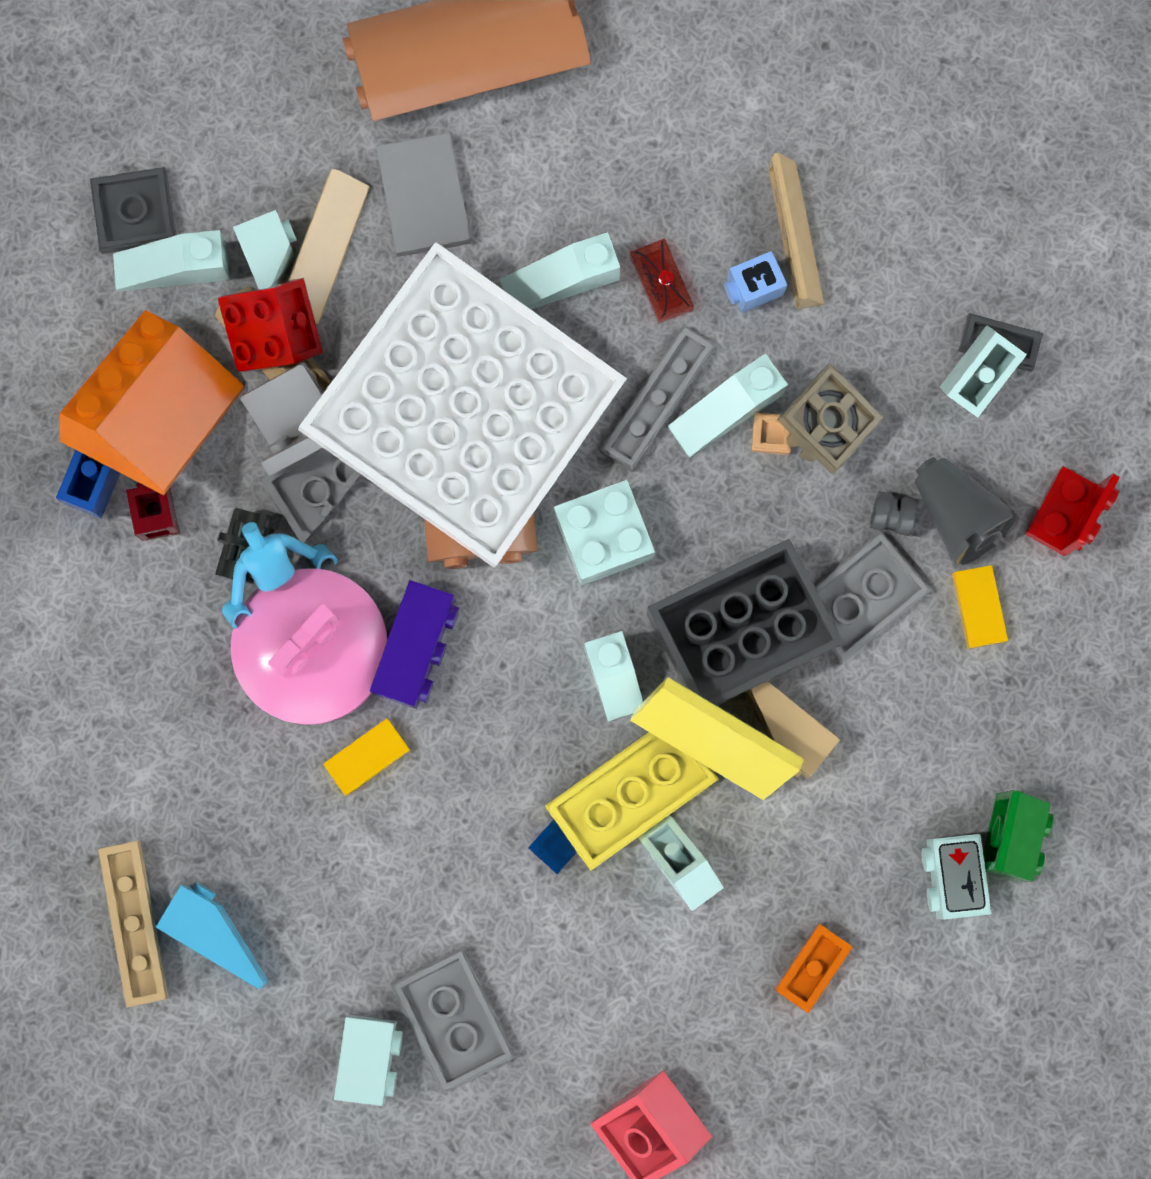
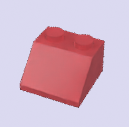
(652, 1129)

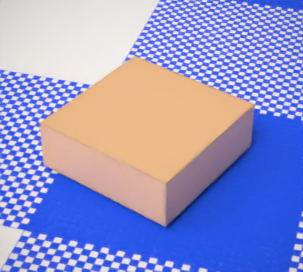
(769, 435)

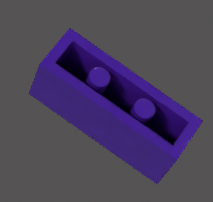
(415, 645)

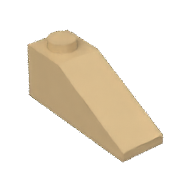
(792, 727)

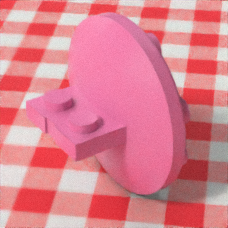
(309, 647)

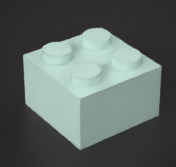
(604, 532)

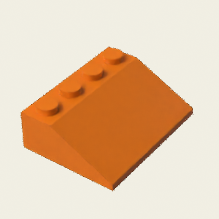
(149, 403)

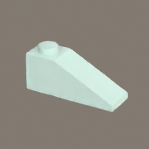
(173, 262)
(565, 273)
(729, 405)

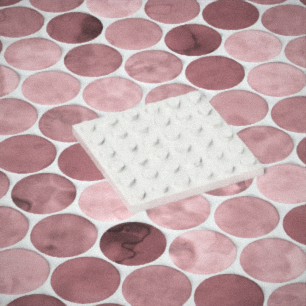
(463, 404)

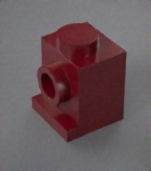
(155, 526)

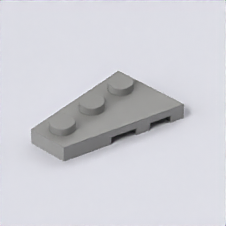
(310, 490)

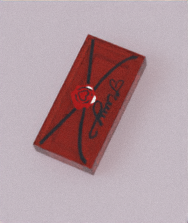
(661, 281)

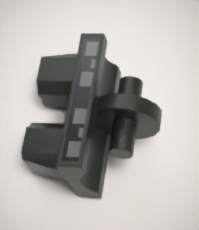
(236, 543)

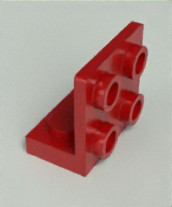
(270, 326)
(1071, 511)

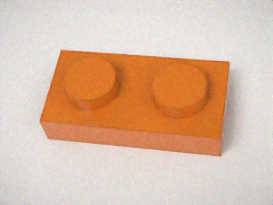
(813, 968)

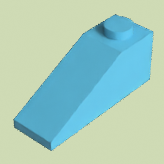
(208, 930)

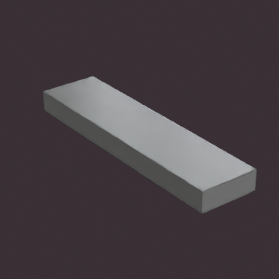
(657, 398)

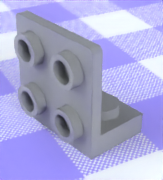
(279, 410)

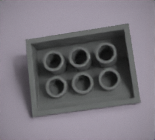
(744, 625)

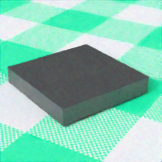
(132, 209)

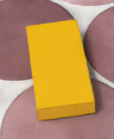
(979, 607)
(366, 757)

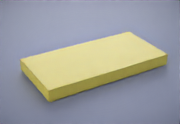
(716, 739)
(627, 797)

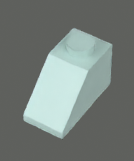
(267, 248)
(614, 675)
(681, 862)

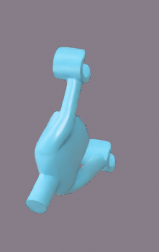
(268, 564)

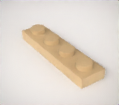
(133, 924)

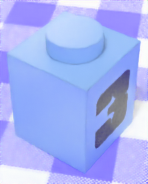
(755, 282)

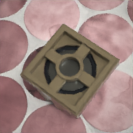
(829, 419)

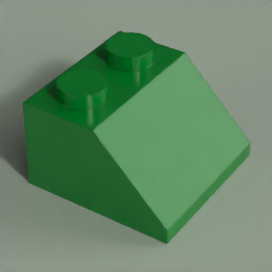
(1017, 835)

